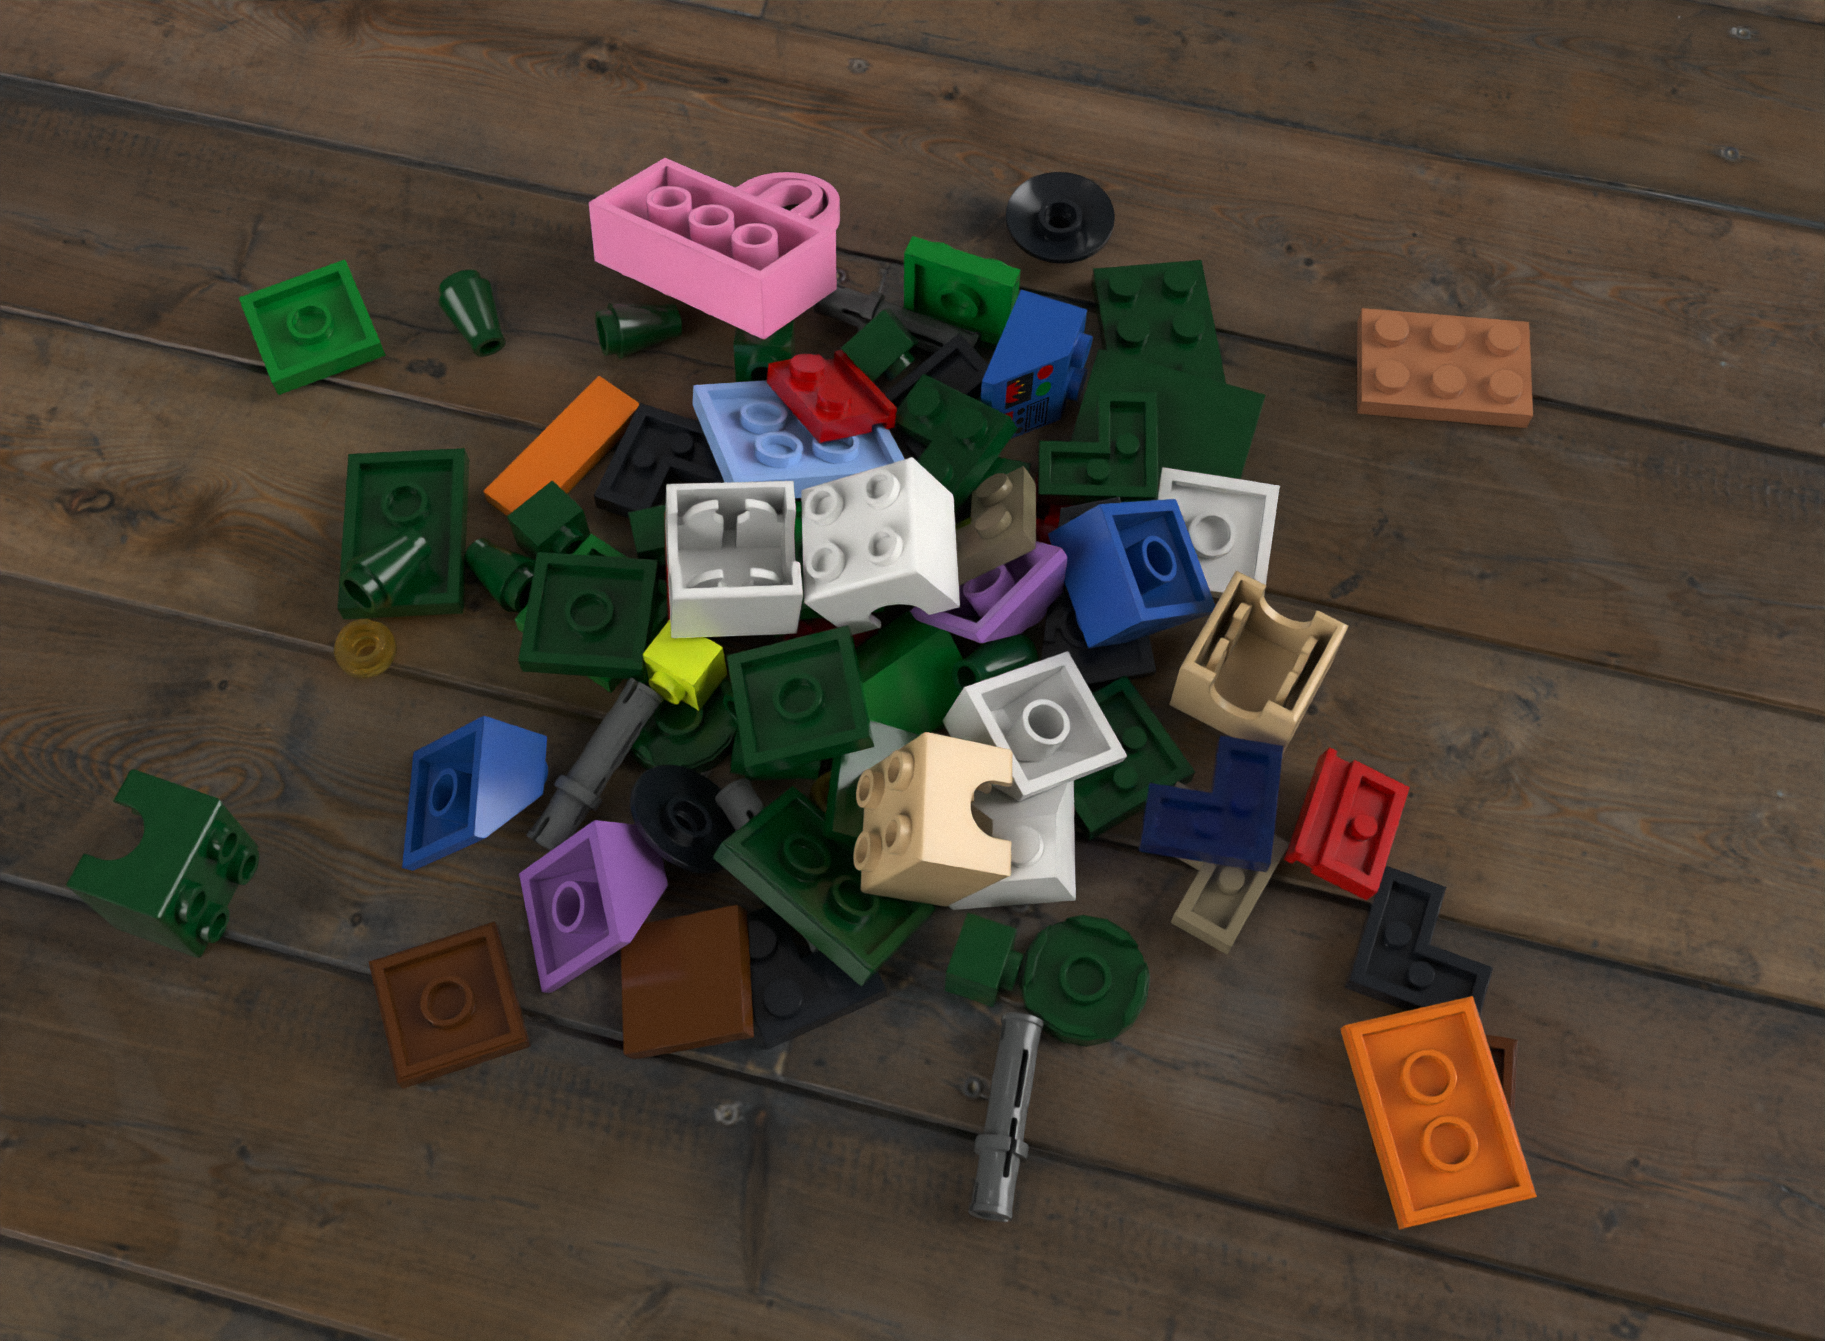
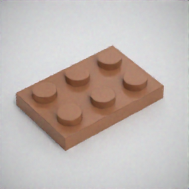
(1444, 368)

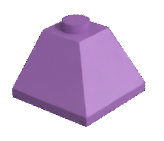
(1005, 598)
(589, 898)

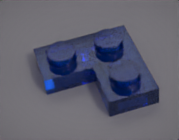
(1224, 826)

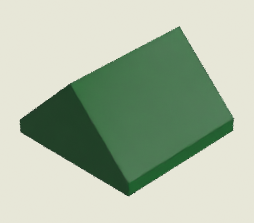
(909, 675)

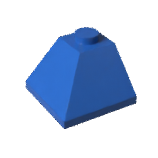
(470, 787)

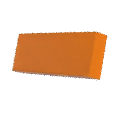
(566, 446)

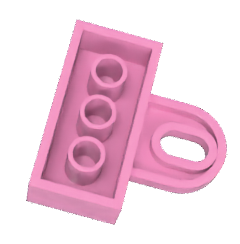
(723, 244)

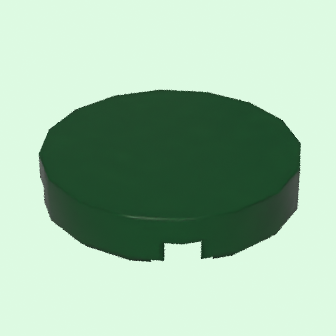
(687, 736)
(1084, 980)

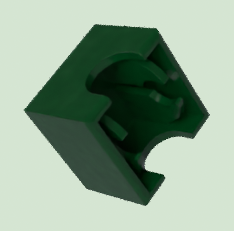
(178, 875)

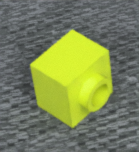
(684, 667)

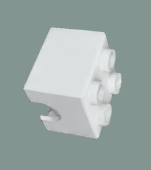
(879, 544)
(732, 559)

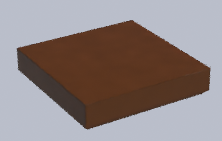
(687, 983)
(448, 1005)

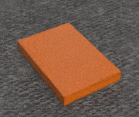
(1437, 1113)

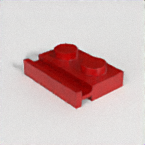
(830, 395)
(1347, 824)

